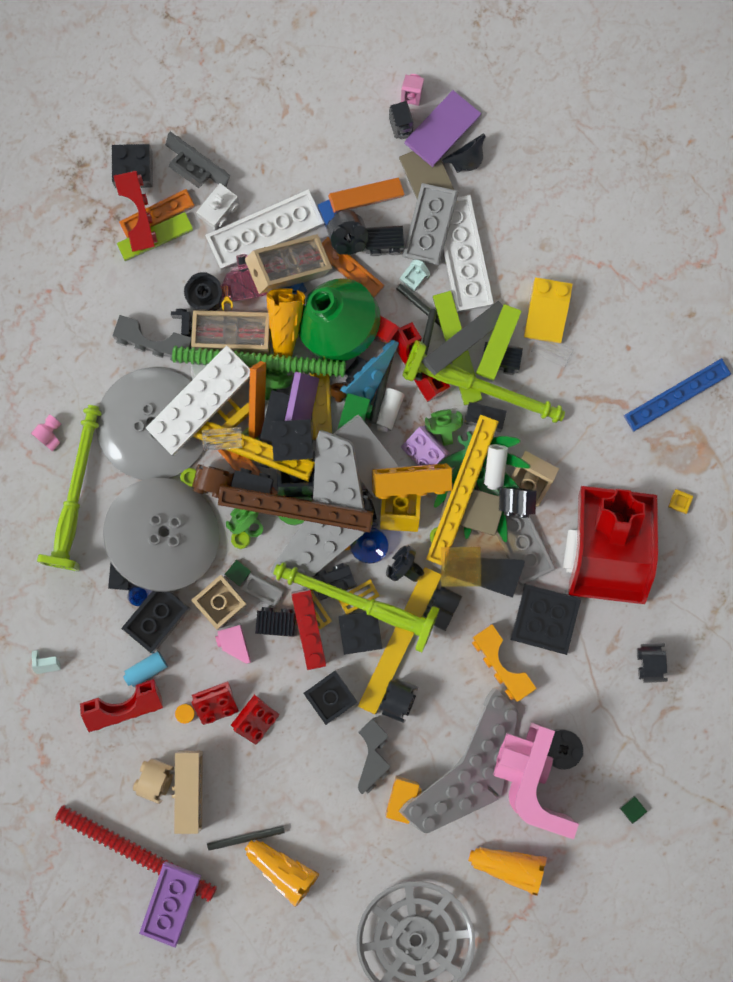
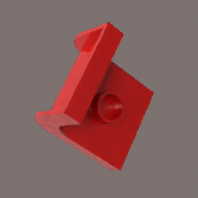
(615, 545)

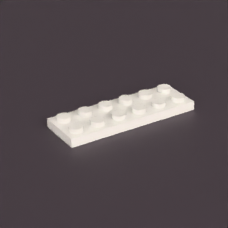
(265, 228)
(466, 260)
(199, 400)

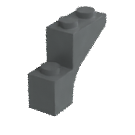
(375, 765)

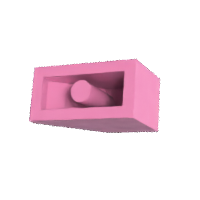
(412, 89)
(234, 643)

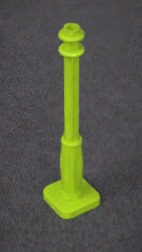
(461, 378)
(68, 518)
(387, 613)

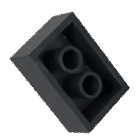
(155, 619)

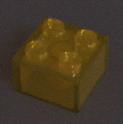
(461, 567)

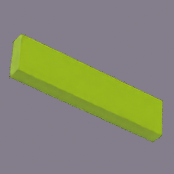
(164, 232)
(498, 342)

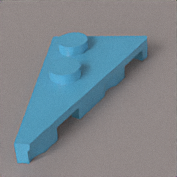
(369, 378)

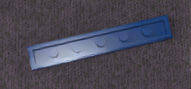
(677, 394)

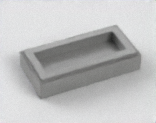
(262, 590)

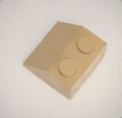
(537, 477)

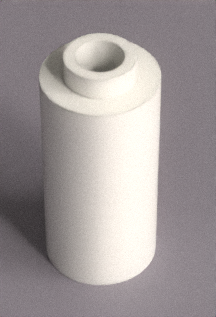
(389, 410)
(495, 466)
(570, 551)

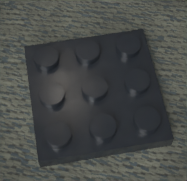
(545, 619)

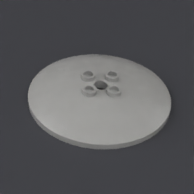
(124, 423)
(140, 550)

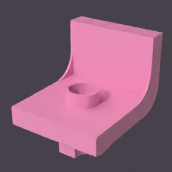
(526, 765)

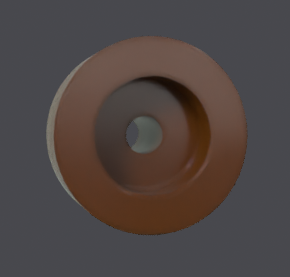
(335, 391)

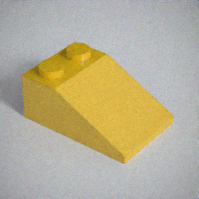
(547, 310)
(400, 513)

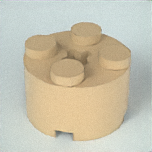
(154, 780)

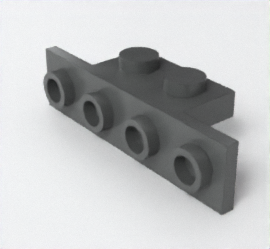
(194, 165)

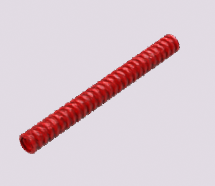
(122, 846)

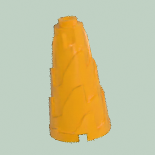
(284, 319)
(514, 868)
(288, 876)

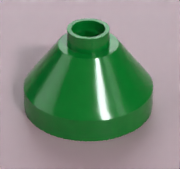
(339, 320)

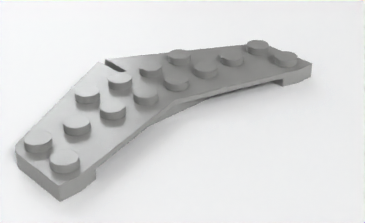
(335, 484)
(466, 785)

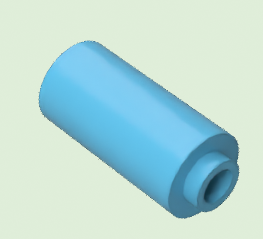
(145, 669)

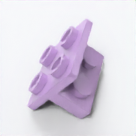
(424, 448)

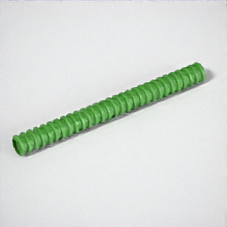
(272, 362)

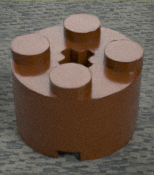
(210, 479)

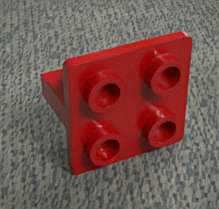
(214, 703)
(254, 720)

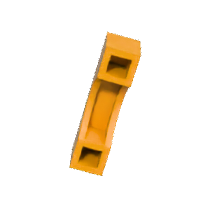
(517, 684)

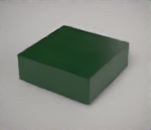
(237, 573)
(633, 809)

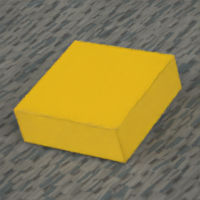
(680, 501)

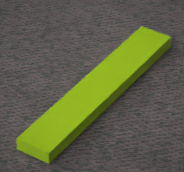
(450, 326)

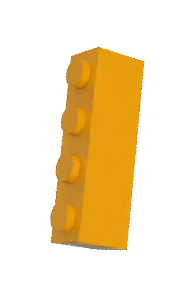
(411, 480)

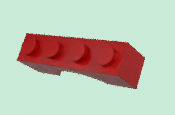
(129, 186)
(429, 386)
(308, 629)
(99, 714)

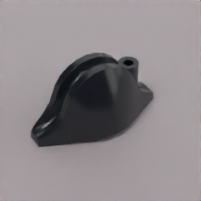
(467, 157)

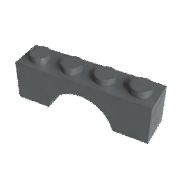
(129, 332)

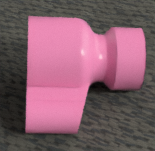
(45, 434)

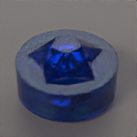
(136, 596)

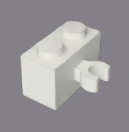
(218, 207)

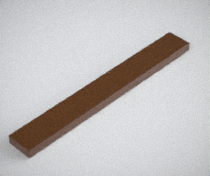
(295, 508)

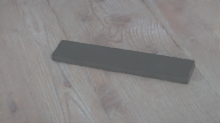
(463, 340)

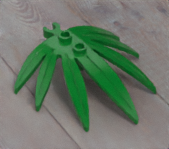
(456, 459)

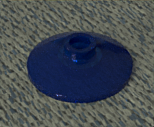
(370, 553)

